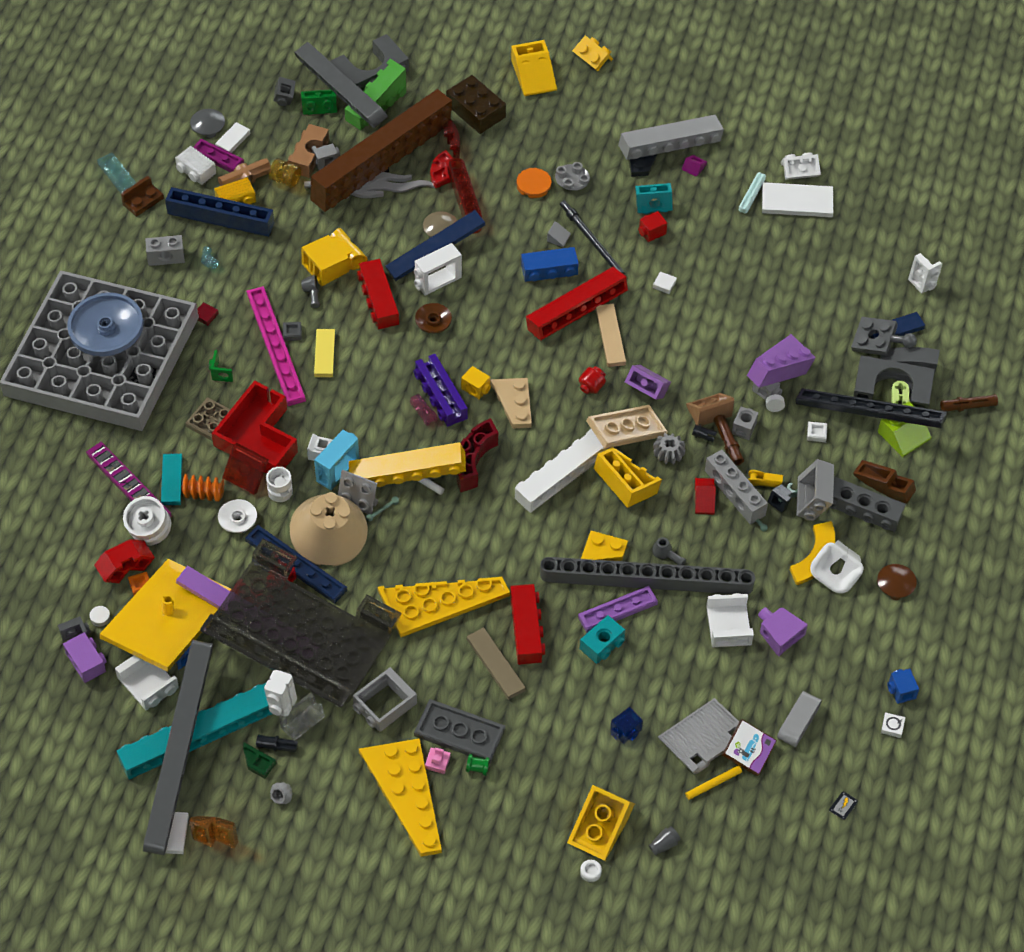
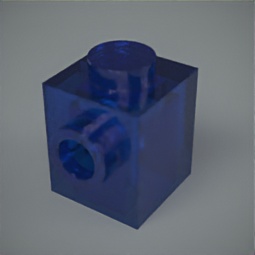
(626, 726)

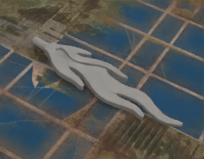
(381, 182)

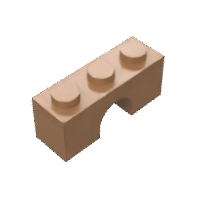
(301, 156)

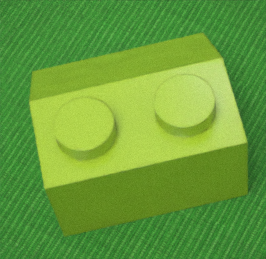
(903, 436)

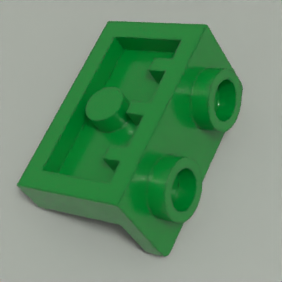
(318, 102)

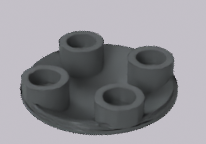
(207, 122)

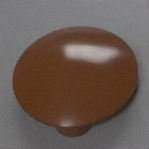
(896, 581)

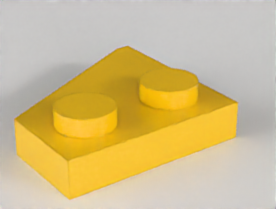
(604, 547)

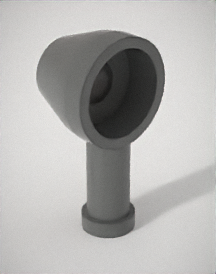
(311, 285)
(665, 551)

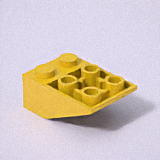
(533, 67)

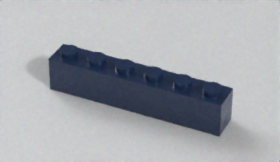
(219, 211)

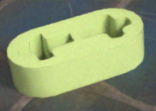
(895, 396)

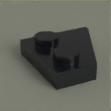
(641, 165)

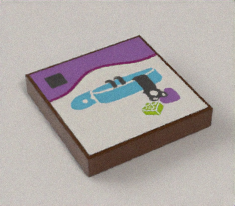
(749, 747)

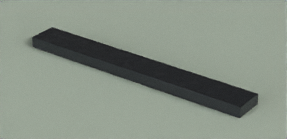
(871, 408)

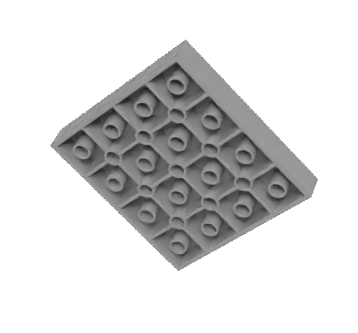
(61, 377)

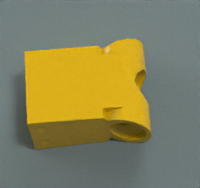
(331, 257)

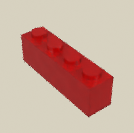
(378, 294)
(526, 624)

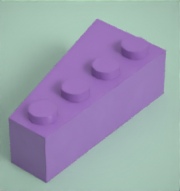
(781, 362)

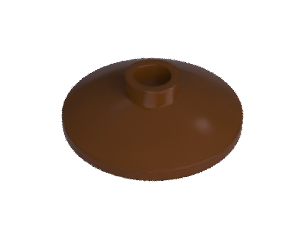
(433, 312)

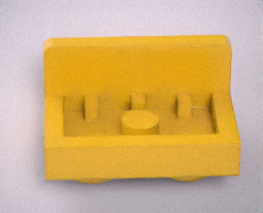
(591, 53)

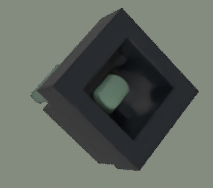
(781, 496)

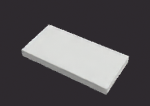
(797, 199)

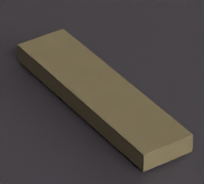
(496, 663)

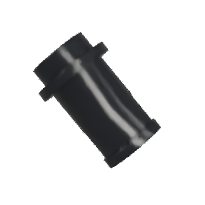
(703, 432)

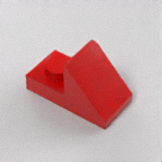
(705, 496)

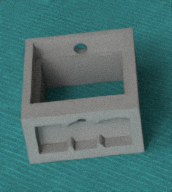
(815, 490)
(396, 683)

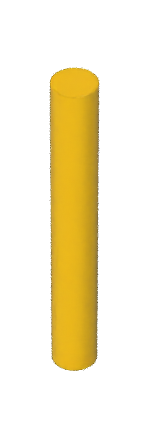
(713, 782)

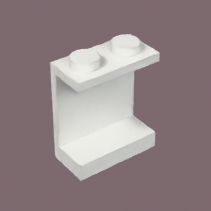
(729, 620)
(146, 681)

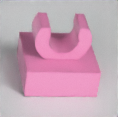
(437, 760)

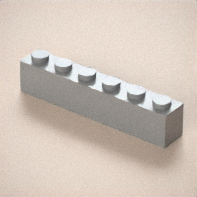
(670, 137)

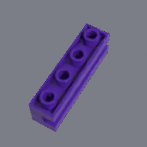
(441, 390)

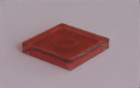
(245, 468)

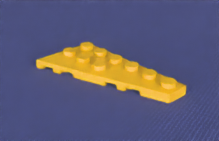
(440, 601)
(404, 782)

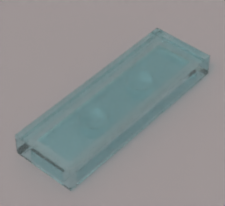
(116, 172)

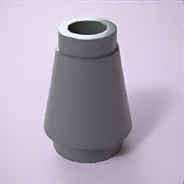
(665, 840)

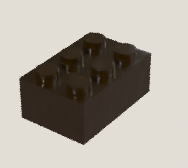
(476, 104)

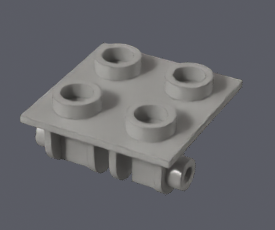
(358, 490)

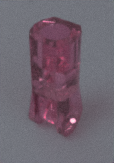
(422, 409)

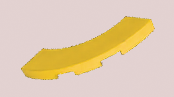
(824, 534)

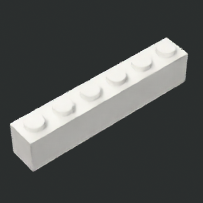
(558, 472)

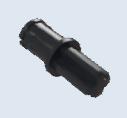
(276, 743)

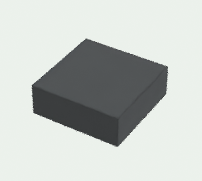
(292, 331)

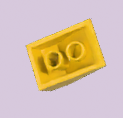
(600, 822)

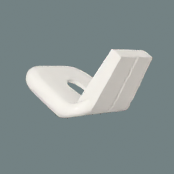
(829, 555)

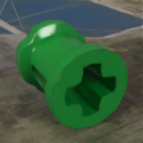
(477, 764)

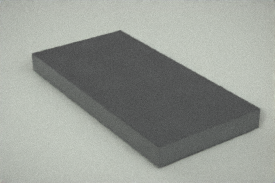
(459, 730)

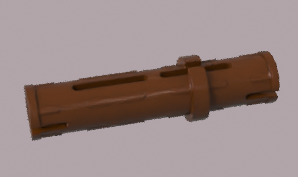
(968, 403)
(731, 446)

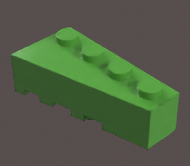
(384, 90)

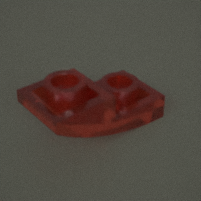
(453, 138)

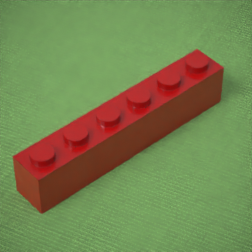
(576, 303)

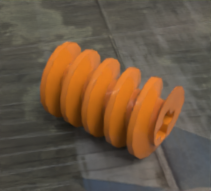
(202, 488)

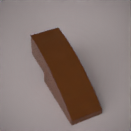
(885, 481)

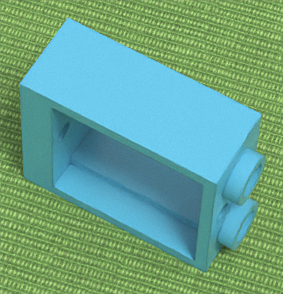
(335, 459)

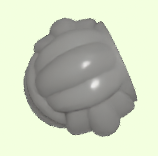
(281, 793)

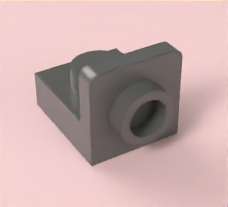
(73, 628)

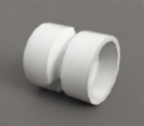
(279, 484)

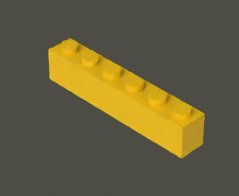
(411, 465)

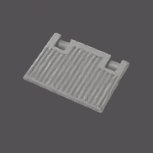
(701, 734)

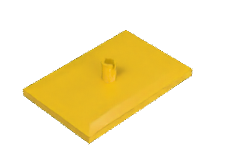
(159, 619)

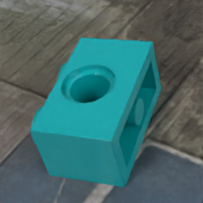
(646, 193)
(608, 630)

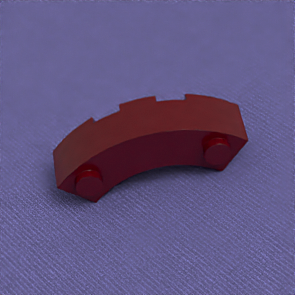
(476, 444)

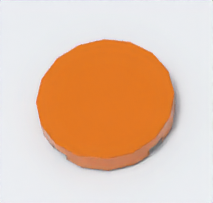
(534, 182)

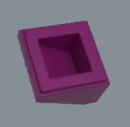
(694, 165)

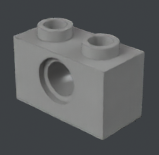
(165, 250)

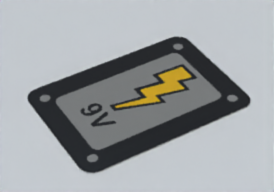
(843, 805)

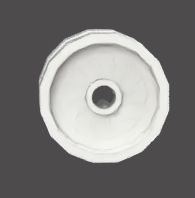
(147, 520)

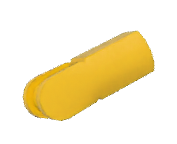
(760, 478)

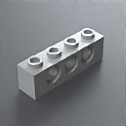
(736, 486)

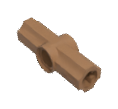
(243, 171)

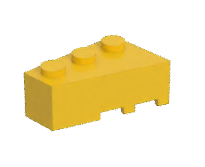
(625, 478)

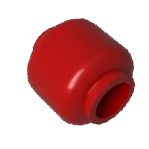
(592, 380)

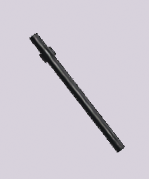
(573, 215)

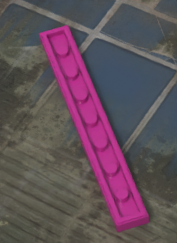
(276, 346)

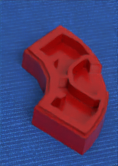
(439, 169)

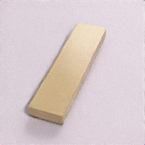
(610, 335)

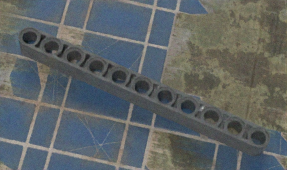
(656, 572)
(178, 748)

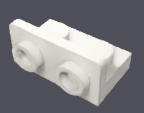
(801, 166)
(924, 274)

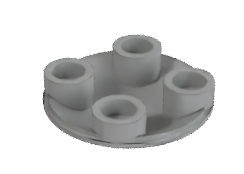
(572, 176)

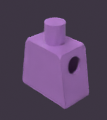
(781, 629)

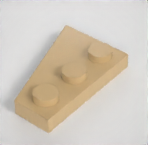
(515, 400)

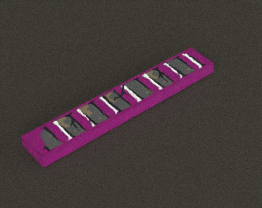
(118, 473)

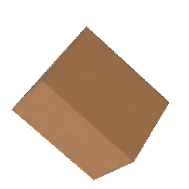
(706, 409)

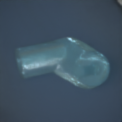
(207, 259)

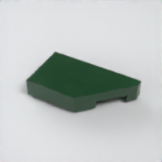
(258, 761)

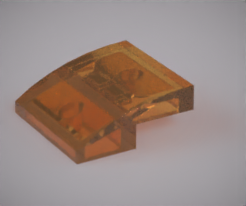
(212, 829)

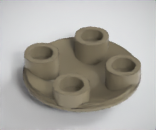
(437, 222)

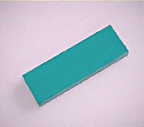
(171, 479)

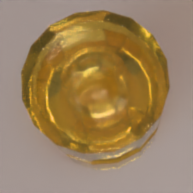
(286, 173)

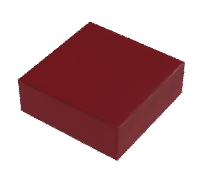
(206, 313)

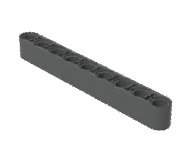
(341, 85)

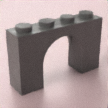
(384, 49)
(873, 370)

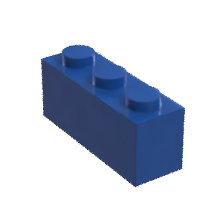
(549, 264)

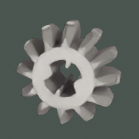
(669, 448)

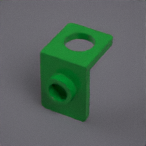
(213, 366)

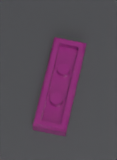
(220, 156)

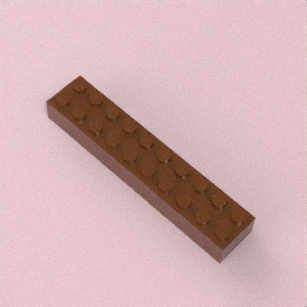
(380, 150)

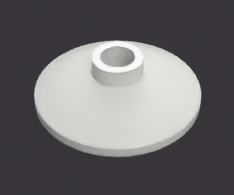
(237, 510)

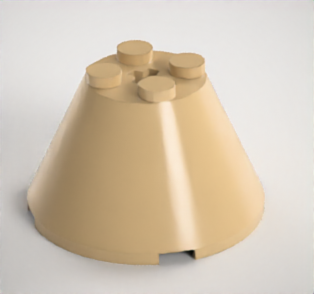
(328, 529)

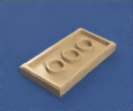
(626, 426)

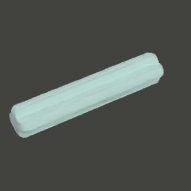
(752, 193)

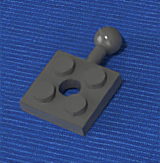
(882, 343)

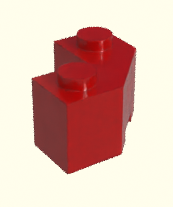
(124, 557)

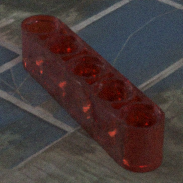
(463, 188)

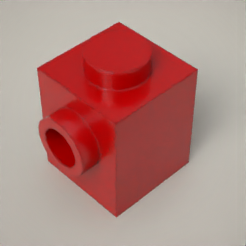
(652, 226)

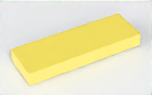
(324, 353)

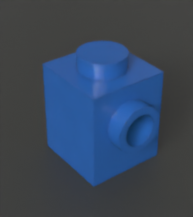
(903, 685)

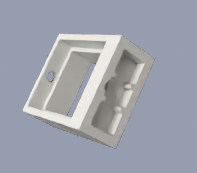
(445, 256)

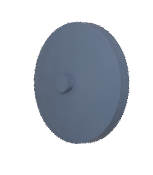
(105, 324)

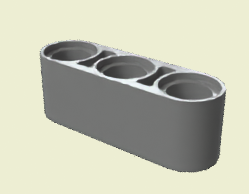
(799, 719)

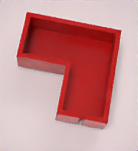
(252, 426)

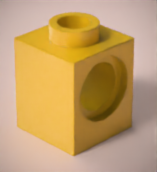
(475, 382)

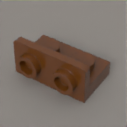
(141, 196)

